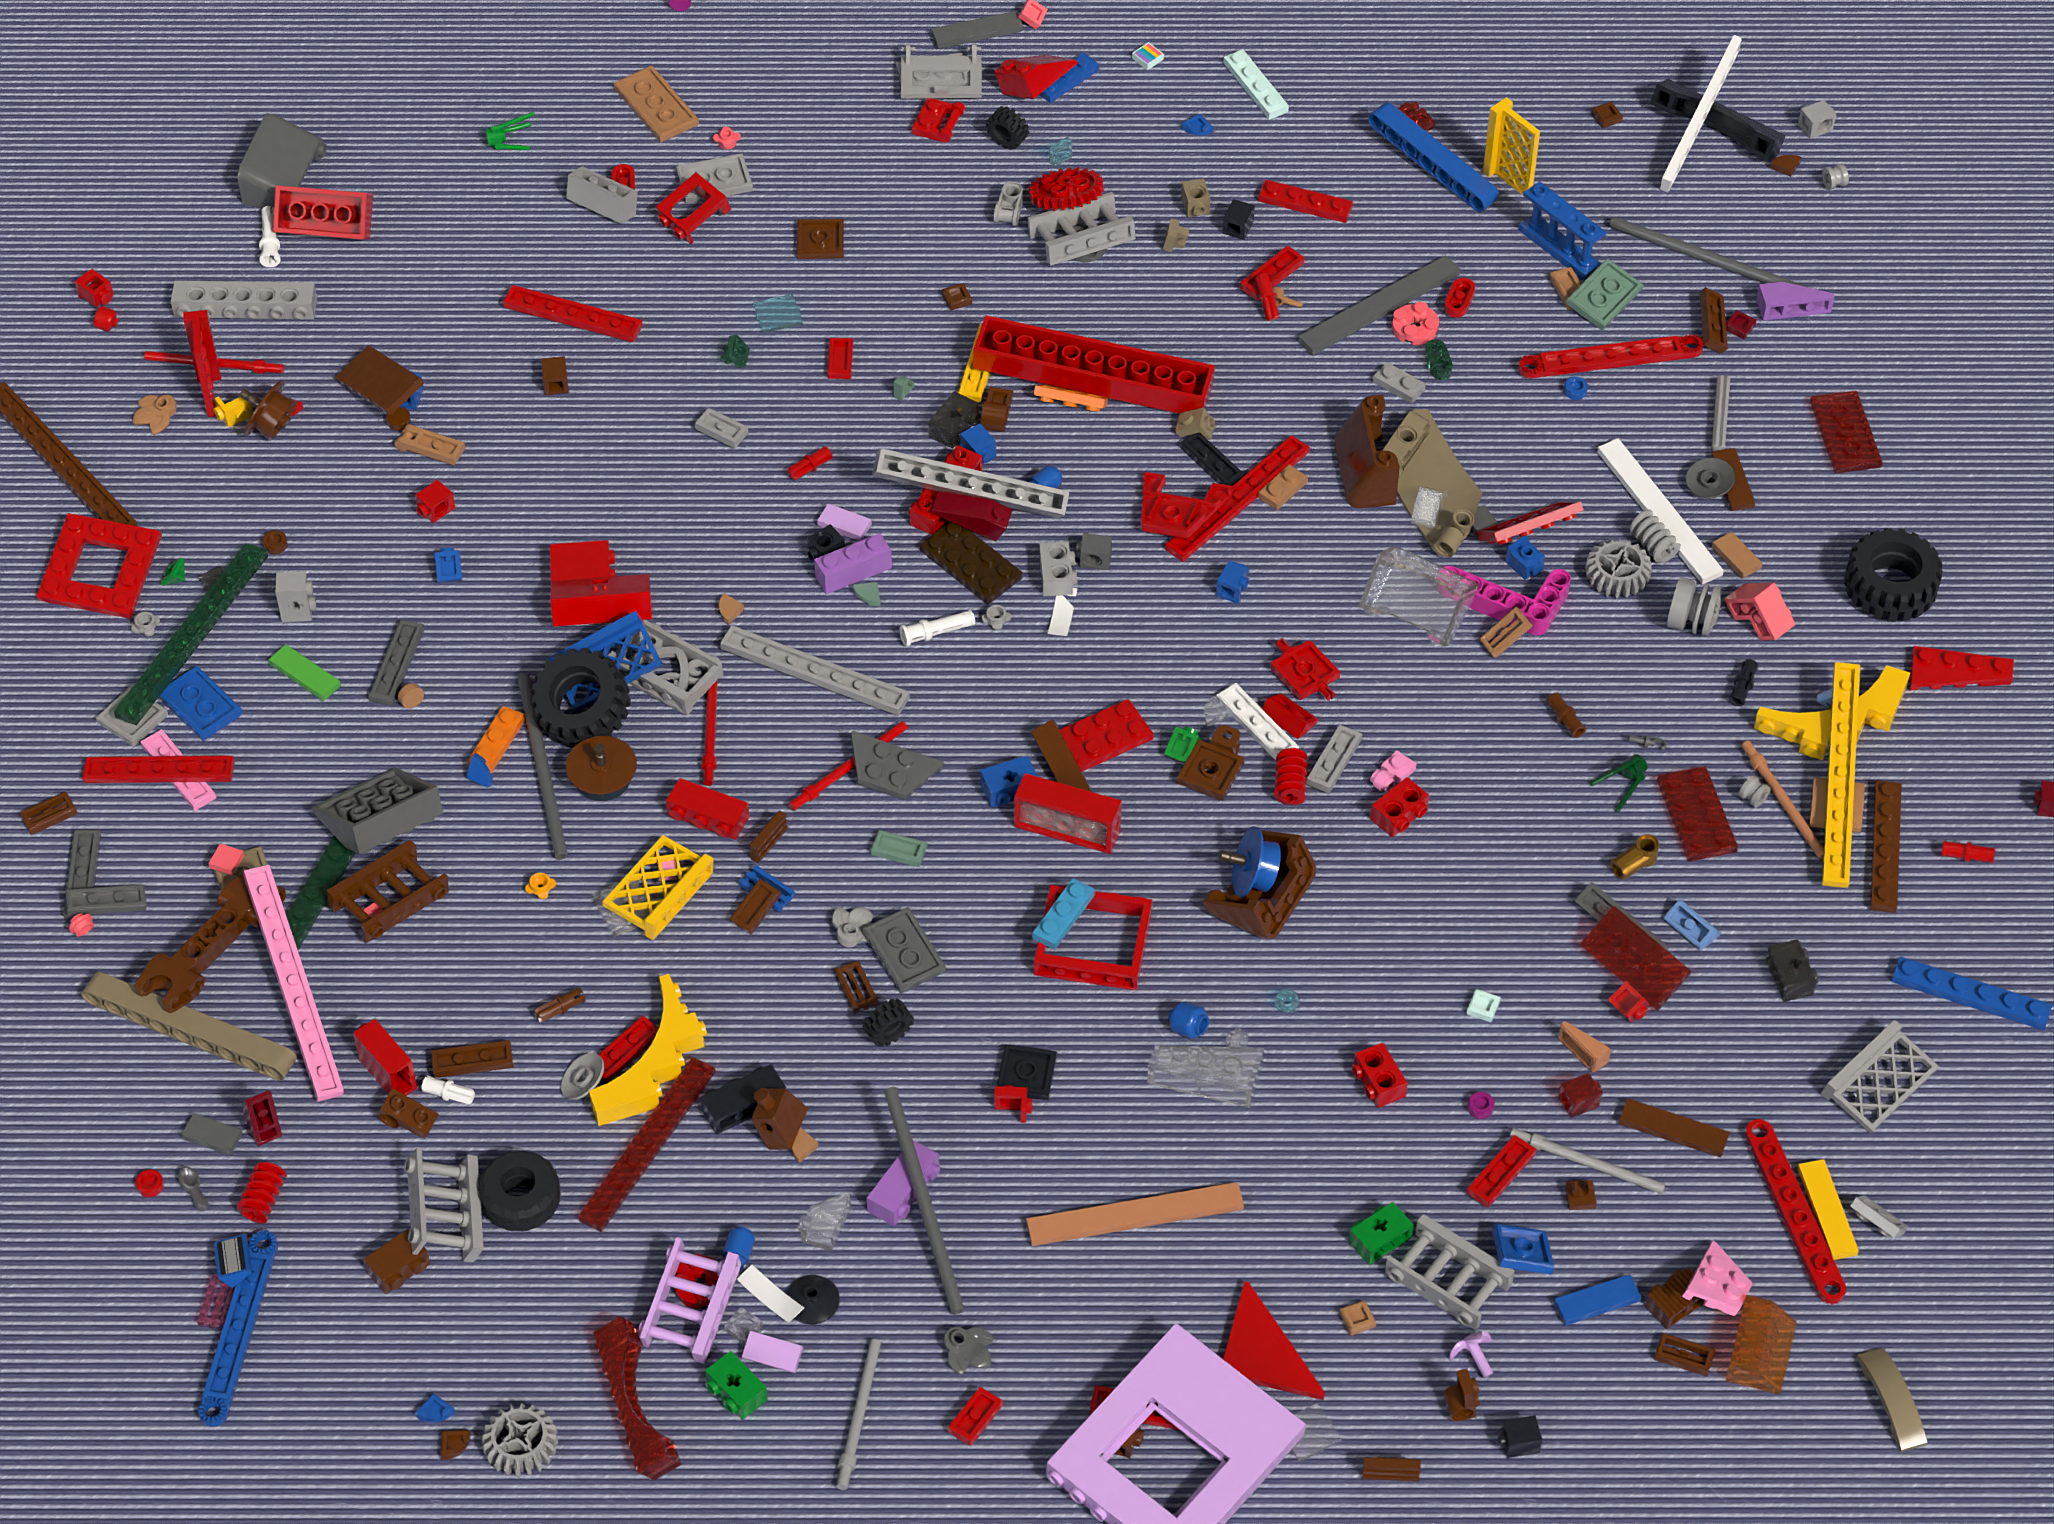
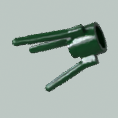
(1631, 769)

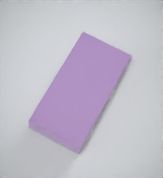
(845, 522)
(772, 1352)

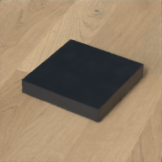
(1028, 1069)

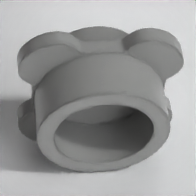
(996, 616)
(145, 623)

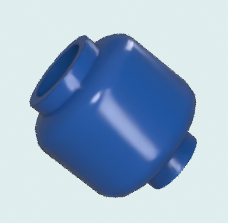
(1188, 1020)

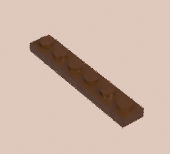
(1885, 846)

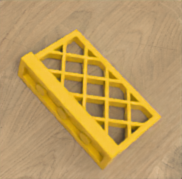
(1499, 143)
(678, 893)

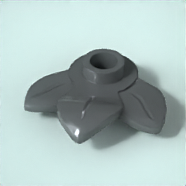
(971, 1351)

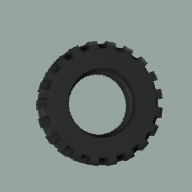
(1890, 598)
(564, 674)

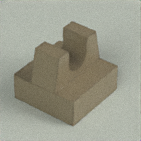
(1175, 236)

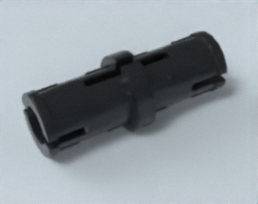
(1743, 682)

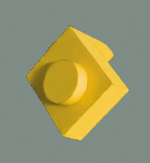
(233, 411)

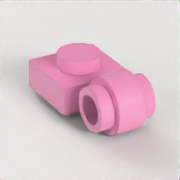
(1393, 770)

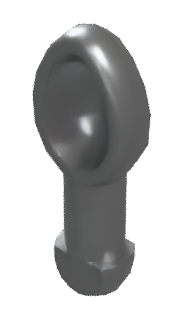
(190, 1182)

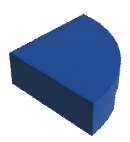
(1197, 126)
(479, 771)
(434, 1410)

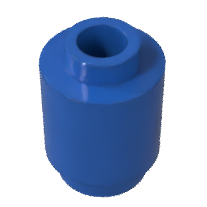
(1048, 477)
(739, 1242)

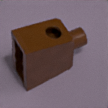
(778, 1117)

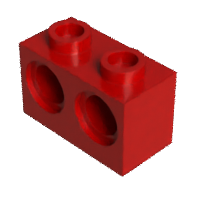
(1397, 804)
(1384, 1073)

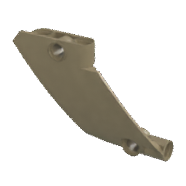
(1430, 462)

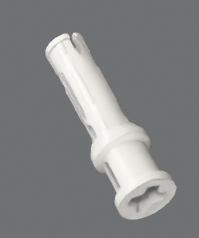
(269, 243)
(926, 629)

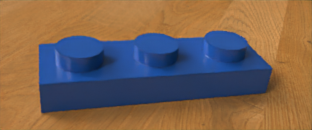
(1080, 72)

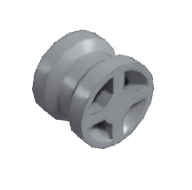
(1835, 176)
(1754, 791)

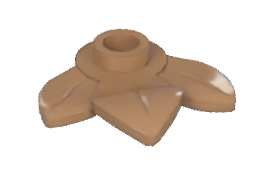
(154, 412)

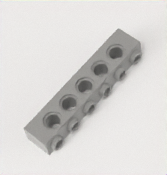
(245, 299)

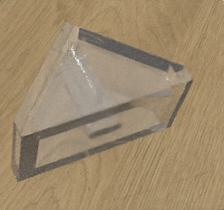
(1428, 506)

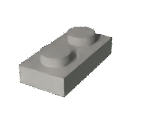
(1399, 382)
(721, 428)
(1871, 1211)

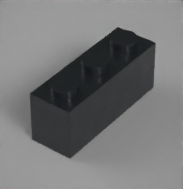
(736, 1101)

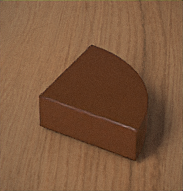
(1786, 164)
(454, 1443)

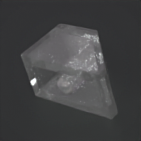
(825, 1221)

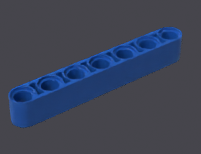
(1433, 157)

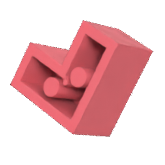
(1763, 607)

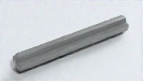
(1720, 413)

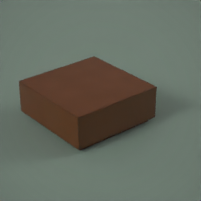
(1607, 115)
(956, 296)

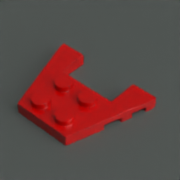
(1178, 514)

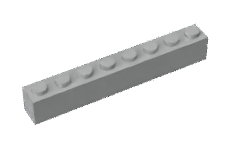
(970, 482)

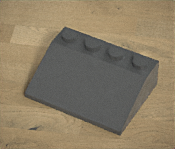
(379, 809)

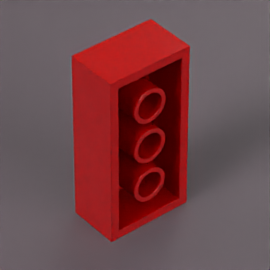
(323, 212)

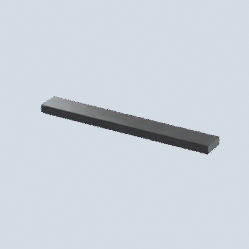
(1378, 305)

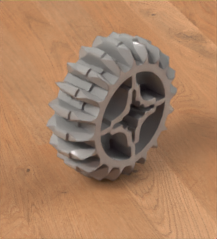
(1618, 568)
(512, 1452)

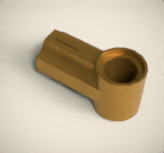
(1635, 857)

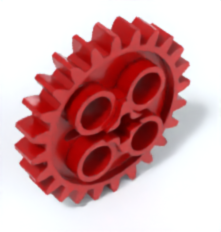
(1066, 189)

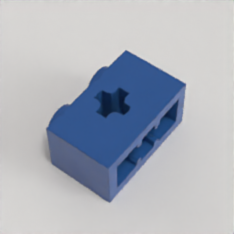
(1002, 780)

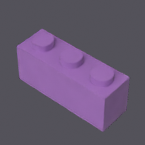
(853, 563)
(894, 1192)

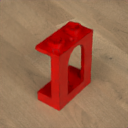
(684, 227)

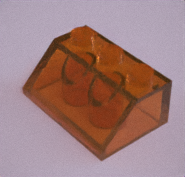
(1761, 1346)

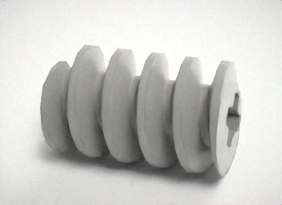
(1654, 537)

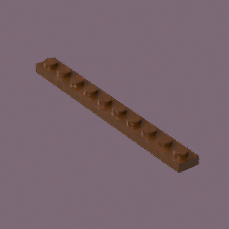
(60, 458)

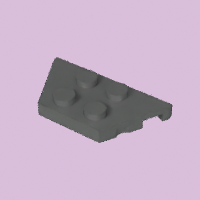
(890, 767)

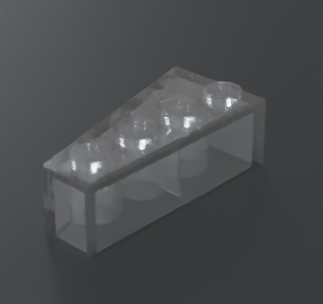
(1208, 1071)

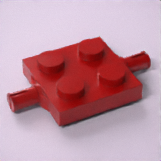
(1305, 669)

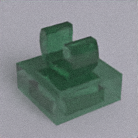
(736, 352)

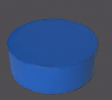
(1575, 388)

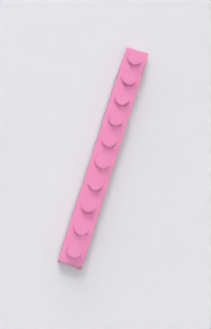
(293, 983)

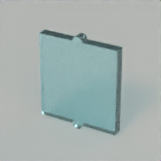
(777, 313)

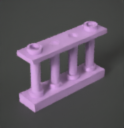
(708, 1319)

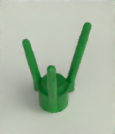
(496, 133)

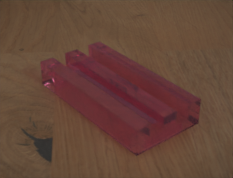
(214, 1321)

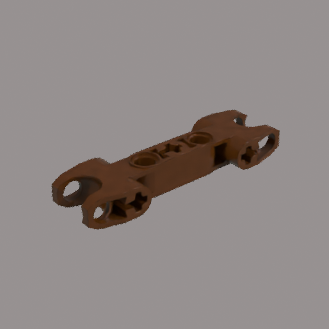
(183, 970)

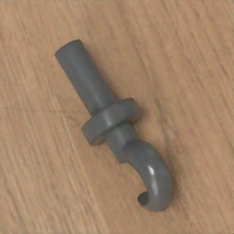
(1646, 741)

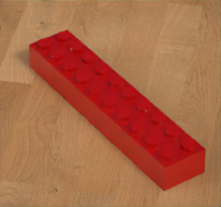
(1092, 366)

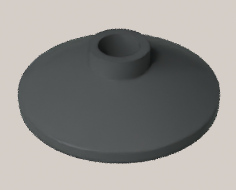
(1708, 471)

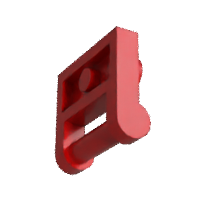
(932, 116)

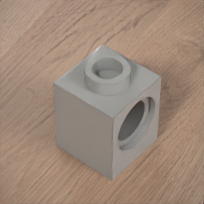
(1817, 119)

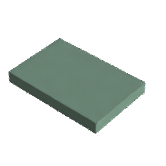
(1604, 294)

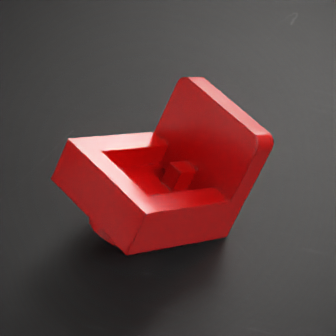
(1629, 1002)
(1013, 1098)

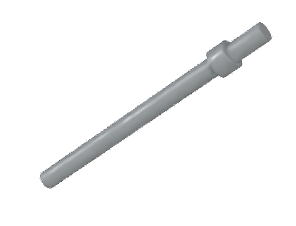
(1538, 1142)
(848, 1460)

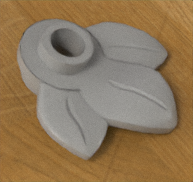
(851, 925)

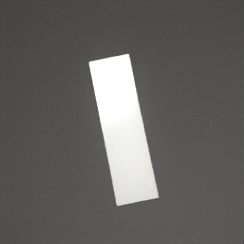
(1061, 615)
(769, 1294)

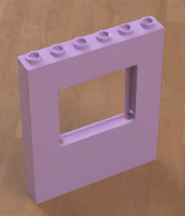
(1207, 1404)

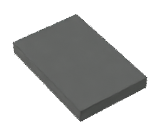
(904, 950)

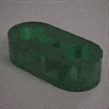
(1443, 359)

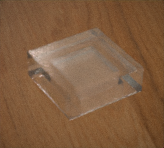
(741, 1325)

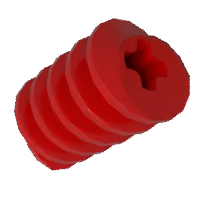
(1290, 776)
(261, 1191)

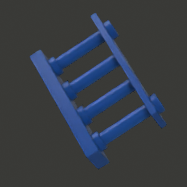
(1552, 240)

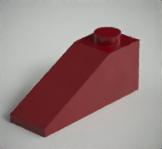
(973, 513)
(262, 1118)

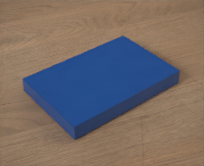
(200, 703)

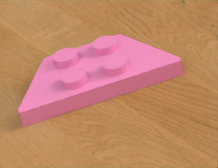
(1719, 1281)

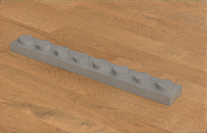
(815, 670)

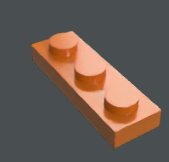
(1070, 397)
(499, 736)

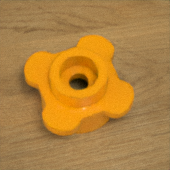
(540, 879)

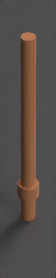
(1759, 764)

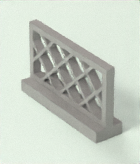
(1860, 1066)

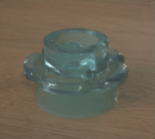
(1287, 995)

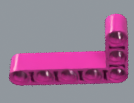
(1499, 601)

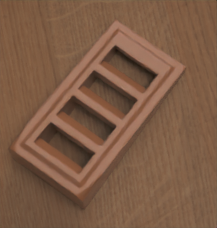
(1584, 1047)

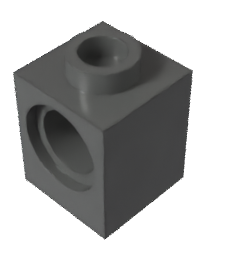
(1095, 551)

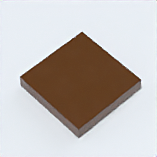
(820, 238)

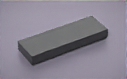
(106, 900)

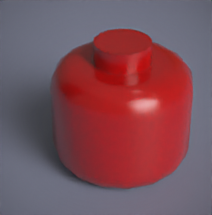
(105, 319)

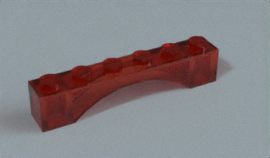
(620, 1351)

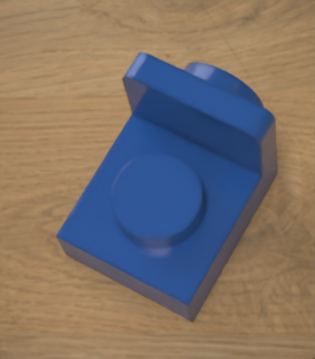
(448, 565)

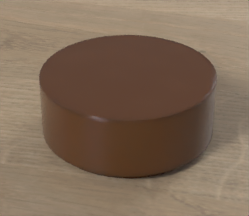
(399, 419)
(274, 542)

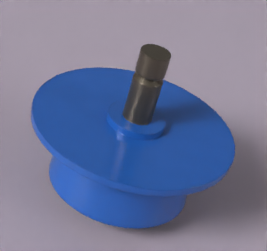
(1254, 863)

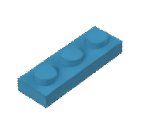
(1063, 914)

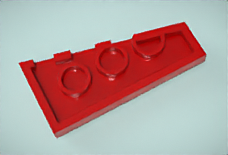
(1946, 667)

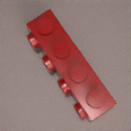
(920, 510)

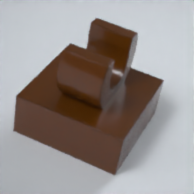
(1580, 1195)

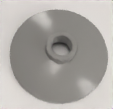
(582, 1076)

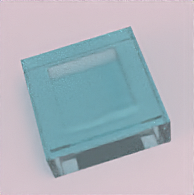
(1060, 151)

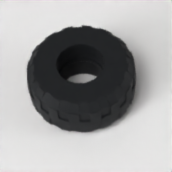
(524, 1211)

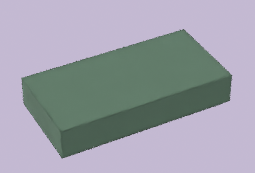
(899, 848)

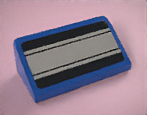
(232, 1259)

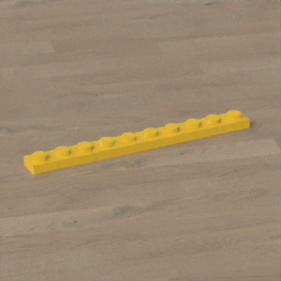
(1841, 775)

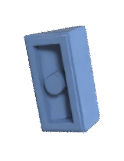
(1691, 925)

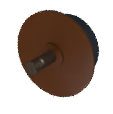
(601, 767)

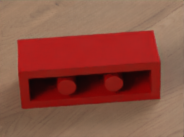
(707, 809)

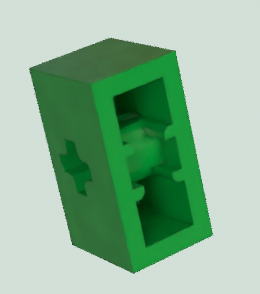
(1380, 1233)
(735, 1385)

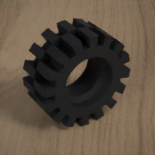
(1007, 128)
(888, 1022)

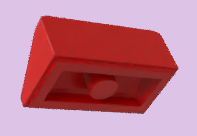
(1289, 715)

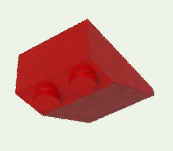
(1031, 75)

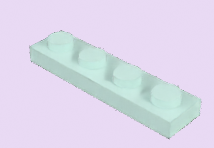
(1256, 84)

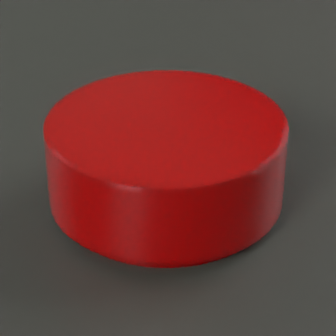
(149, 1183)

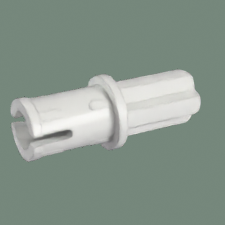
(448, 1090)

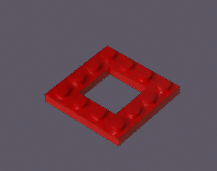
(77, 531)

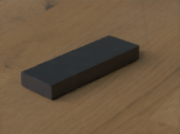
(1211, 459)

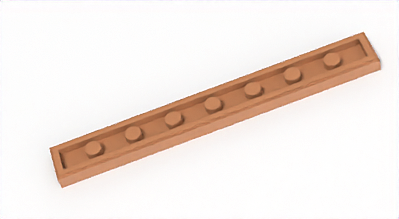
(1134, 1214)

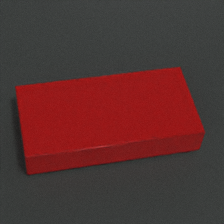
(840, 358)

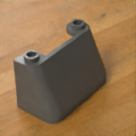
(276, 157)

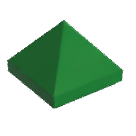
(175, 573)

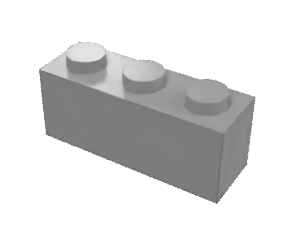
(602, 195)

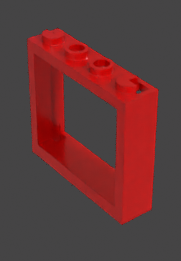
(1093, 971)

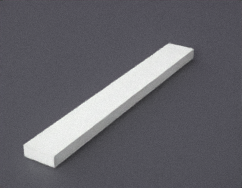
(1700, 114)
(1650, 497)

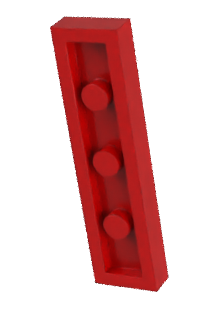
(1305, 201)

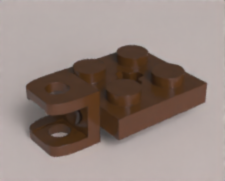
(1220, 754)

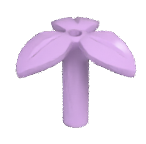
(1471, 1344)

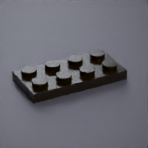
(971, 562)

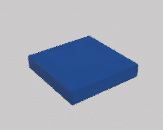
(1523, 1249)

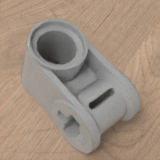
(1009, 204)

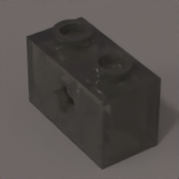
(953, 418)
(1791, 970)

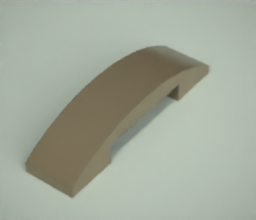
(1895, 1398)

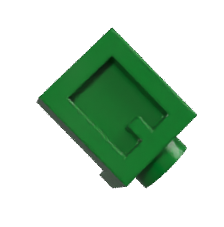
(1182, 743)

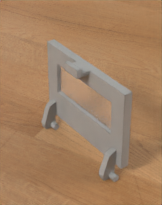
(941, 75)

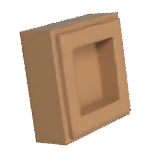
(1357, 1318)

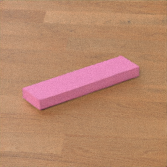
(195, 793)

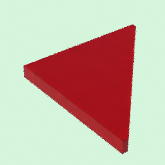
(1264, 1352)

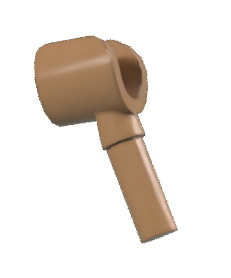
(1280, 299)

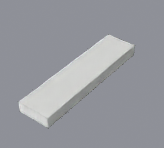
(1255, 720)

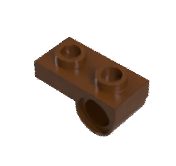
(996, 409)
(405, 1112)
(1463, 1397)

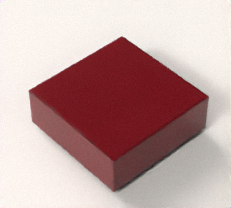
(1740, 324)

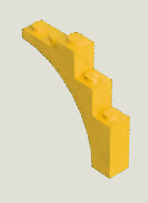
(1812, 729)
(662, 1062)

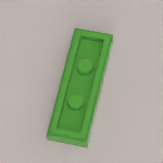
(304, 672)

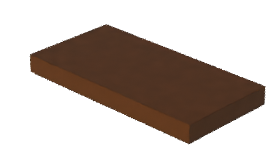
(379, 380)

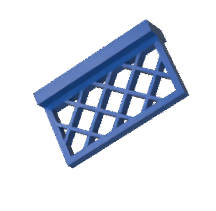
(605, 639)

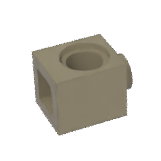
(1195, 197)

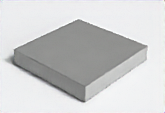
(126, 731)

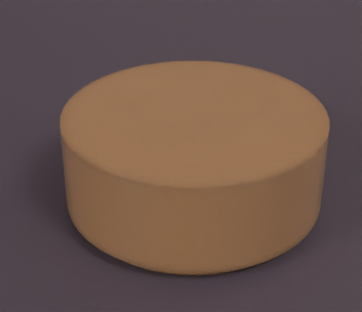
(411, 695)

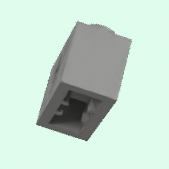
(295, 596)

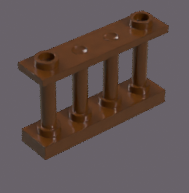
(381, 871)

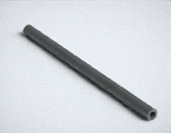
(1697, 252)
(543, 770)
(924, 1201)

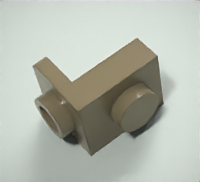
(1195, 422)

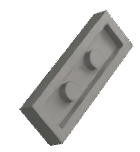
(1334, 759)

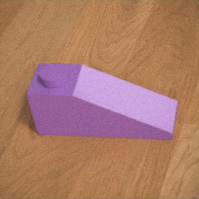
(1789, 300)

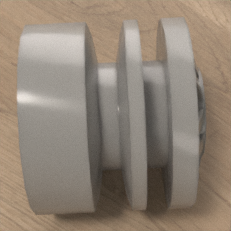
(1694, 606)

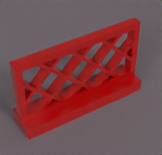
(203, 354)

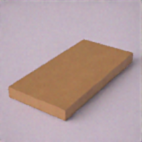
(656, 103)

